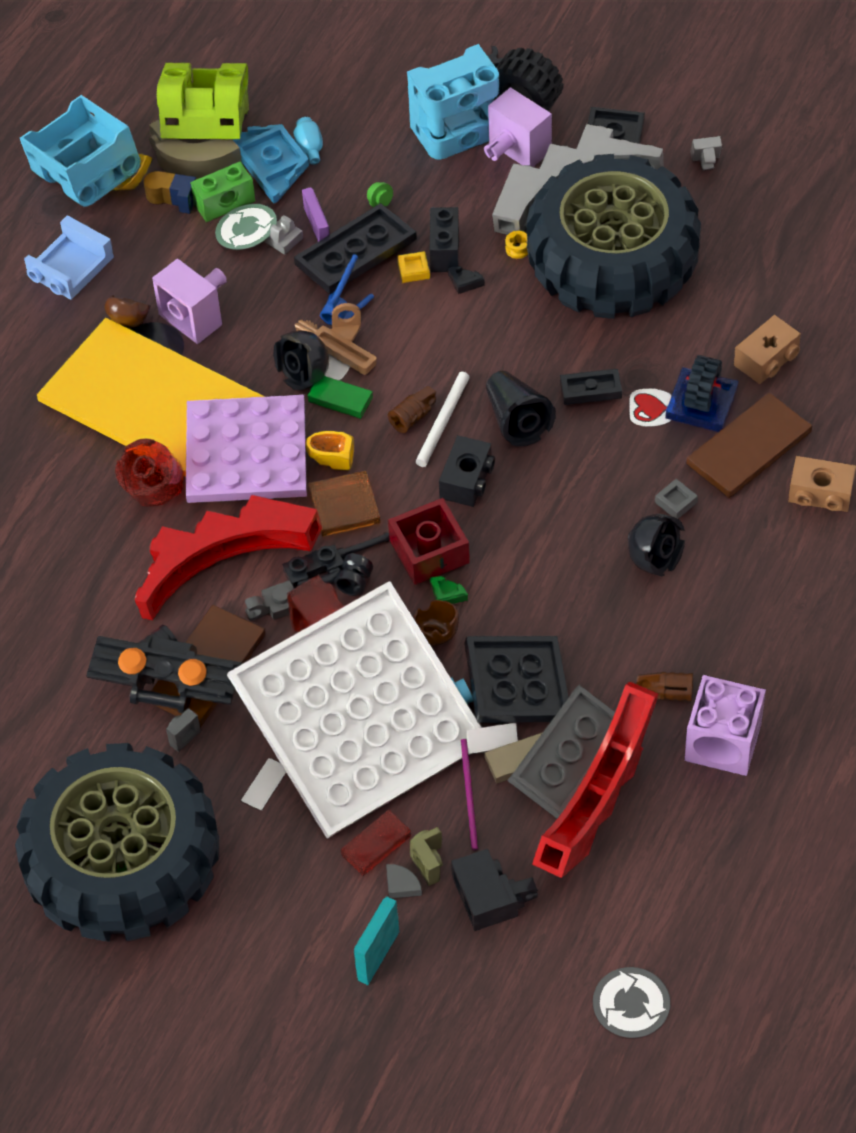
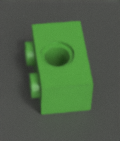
(223, 191)

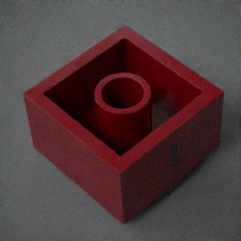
(428, 541)

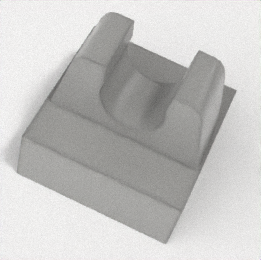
(706, 151)
(284, 235)

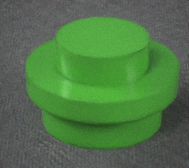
(379, 193)

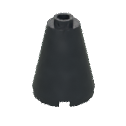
(519, 409)

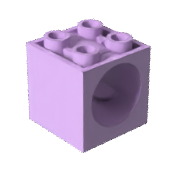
(724, 725)

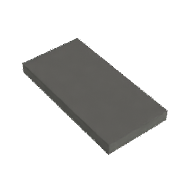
(564, 752)

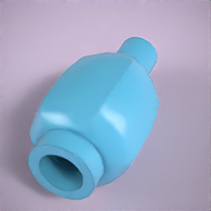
(309, 138)

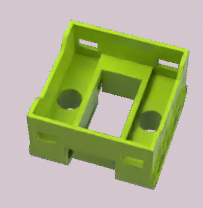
(202, 101)

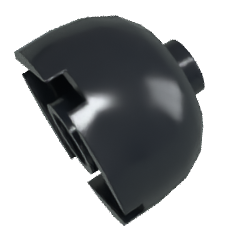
(301, 358)
(656, 543)

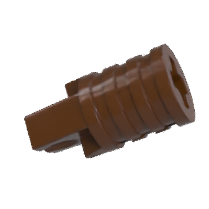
(412, 409)
(668, 685)

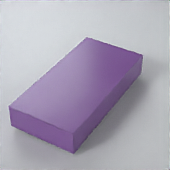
(315, 214)

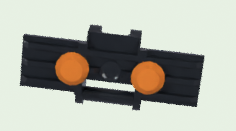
(164, 660)

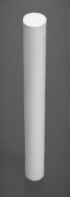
(442, 419)

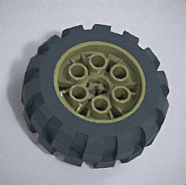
(620, 263)
(112, 790)

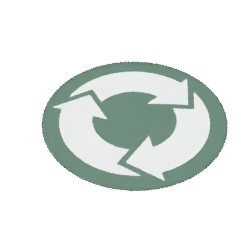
(245, 226)

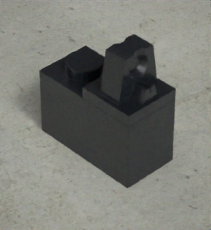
(487, 891)

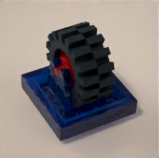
(702, 395)

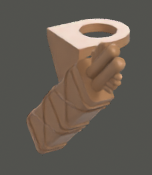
(340, 338)

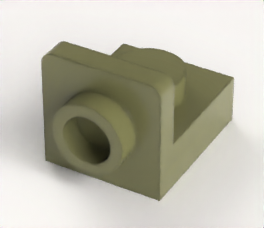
(425, 856)

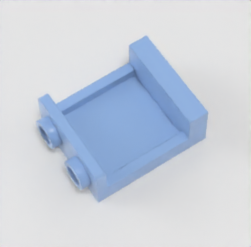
(71, 259)

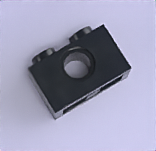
(444, 238)
(466, 471)

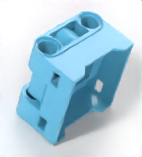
(453, 103)
(83, 152)

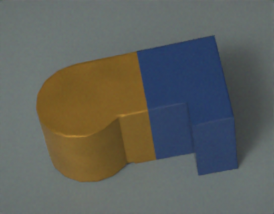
(170, 189)

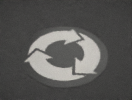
(631, 1002)

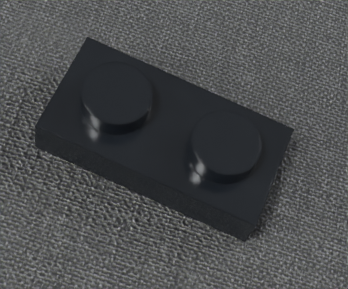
(591, 386)

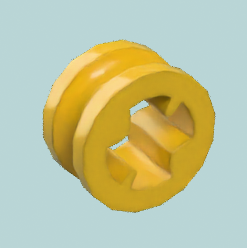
(513, 251)

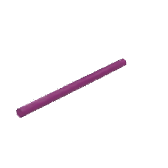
(469, 796)

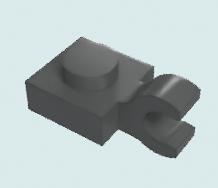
(273, 601)

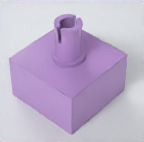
(518, 129)
(189, 299)

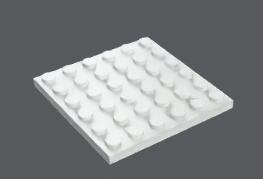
(356, 708)

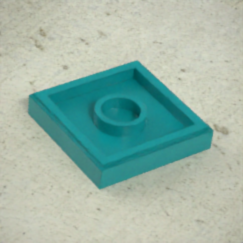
(376, 940)

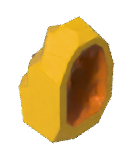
(331, 449)

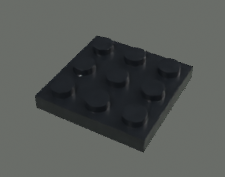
(515, 678)

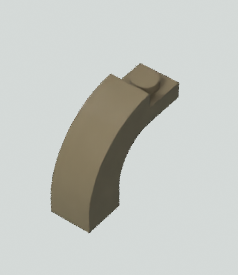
(193, 158)

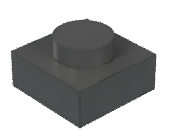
(676, 499)
(183, 729)

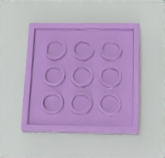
(245, 448)

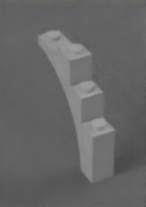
(526, 181)

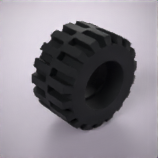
(530, 76)

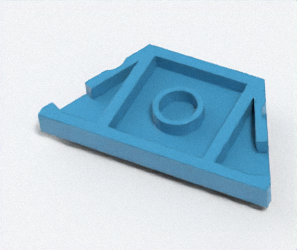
(272, 158)

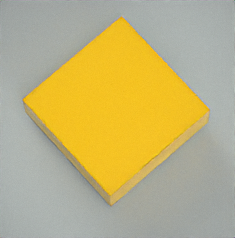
(413, 267)

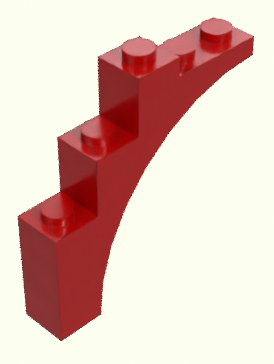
(218, 536)
(615, 763)

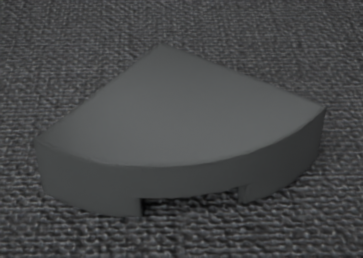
(402, 882)

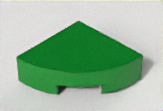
(448, 590)

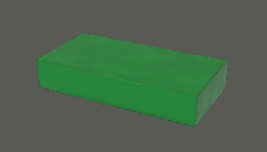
(340, 396)

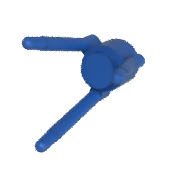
(334, 299)

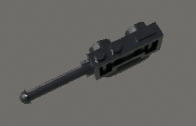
(326, 559)

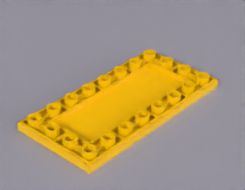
(134, 388)

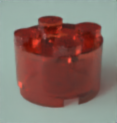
(149, 472)

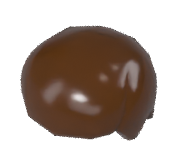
(126, 311)
(438, 622)

